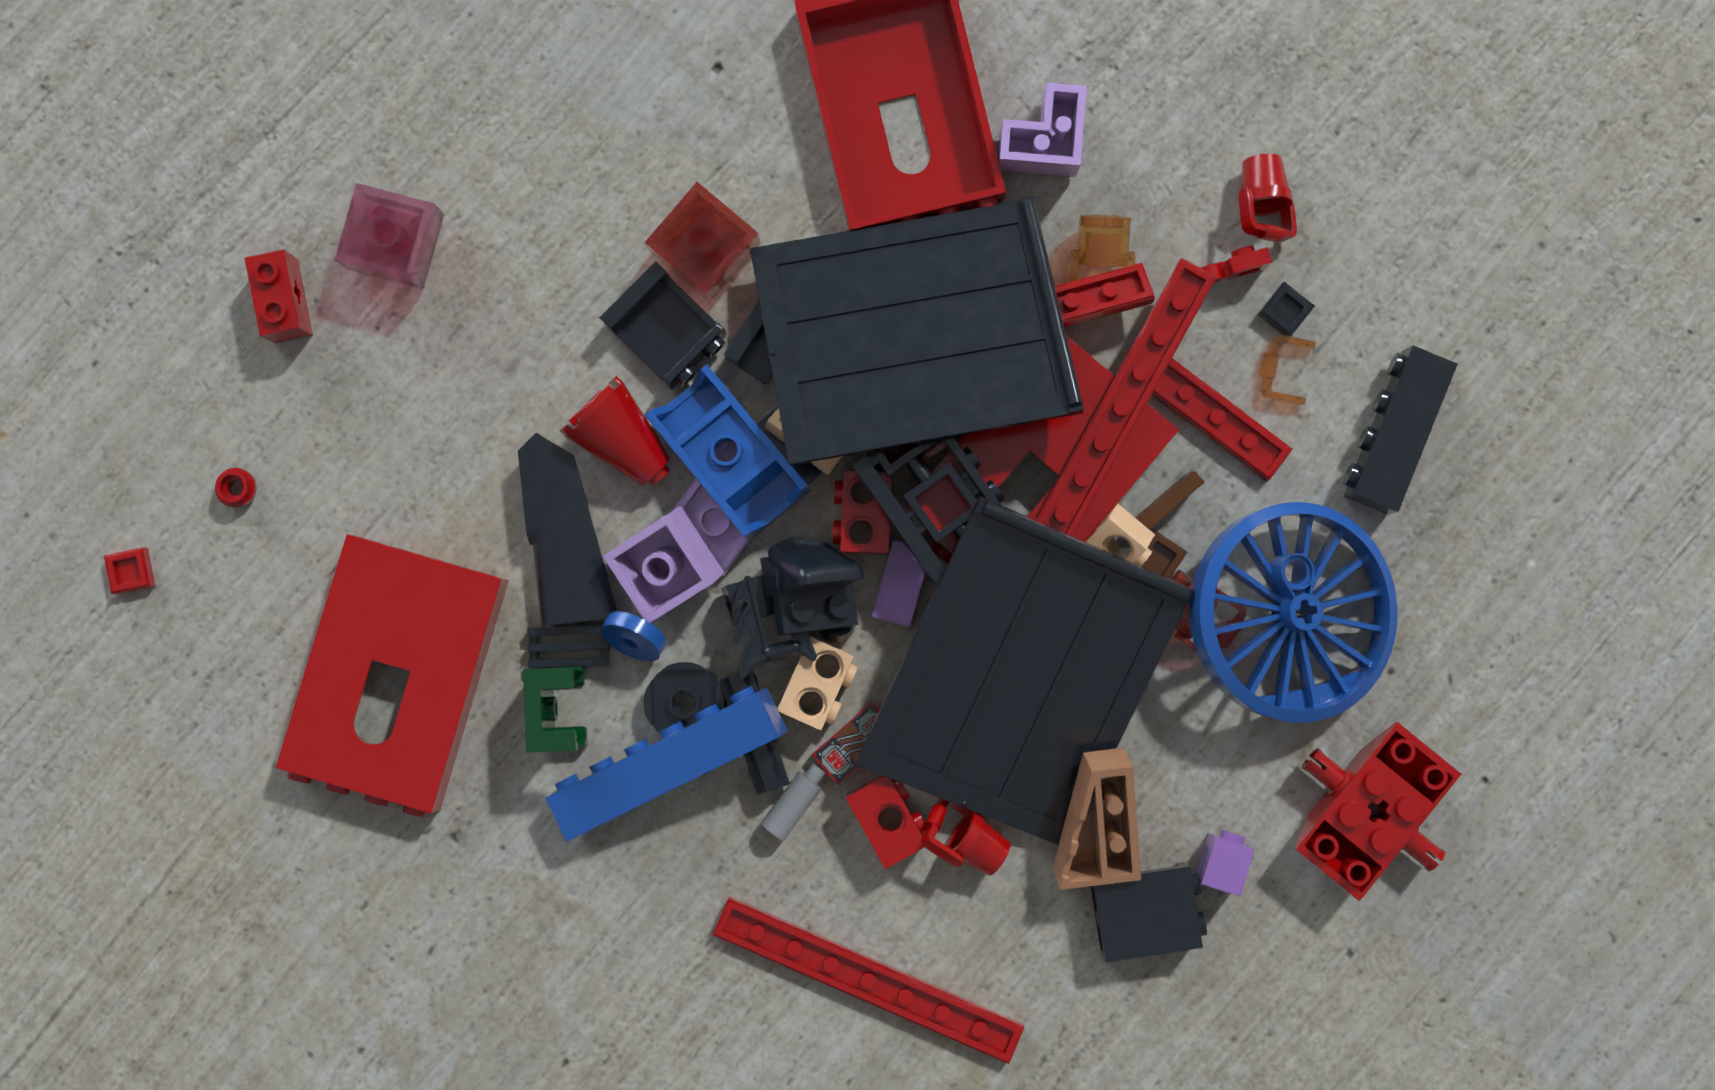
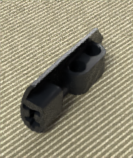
(563, 537)

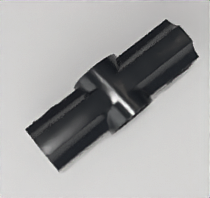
(764, 762)

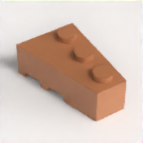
(1101, 824)

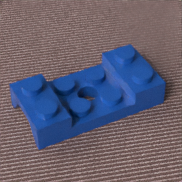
(753, 485)

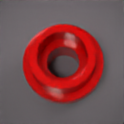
(224, 484)

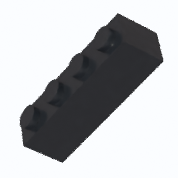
(1399, 429)

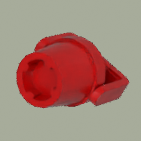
(1266, 193)
(969, 843)

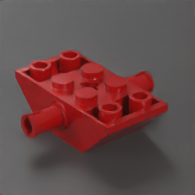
(1405, 784)

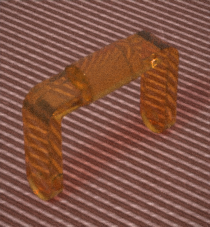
(1269, 368)

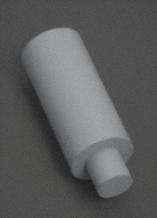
(793, 802)

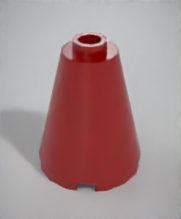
(619, 434)

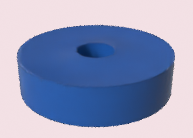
(633, 636)

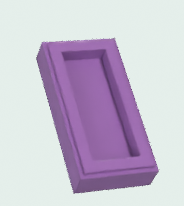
(899, 586)

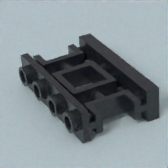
(915, 522)

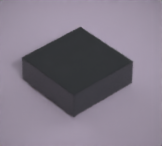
(1286, 309)

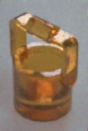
(1101, 243)

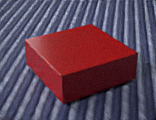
(129, 570)

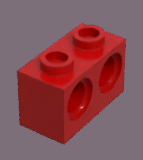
(854, 512)

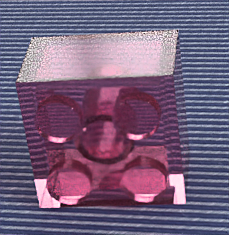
(389, 236)

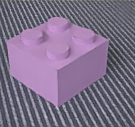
(664, 565)

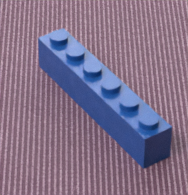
(667, 764)

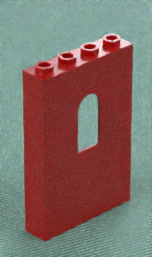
(886, 52)
(1053, 445)
(412, 617)

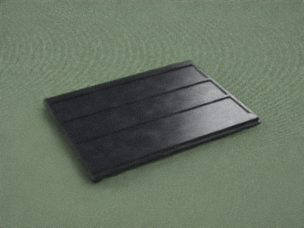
(914, 332)
(1021, 670)

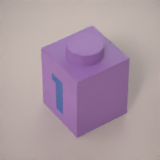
(1225, 862)

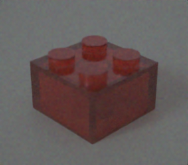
(703, 241)

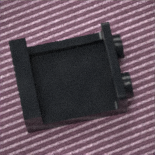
(664, 326)
(1149, 914)

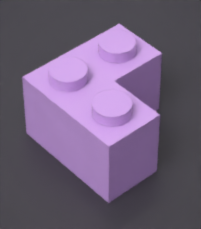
(1047, 145)

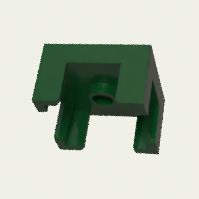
(542, 709)

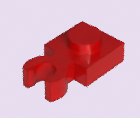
(1242, 263)

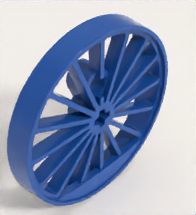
(1289, 630)

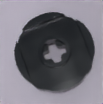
(668, 685)

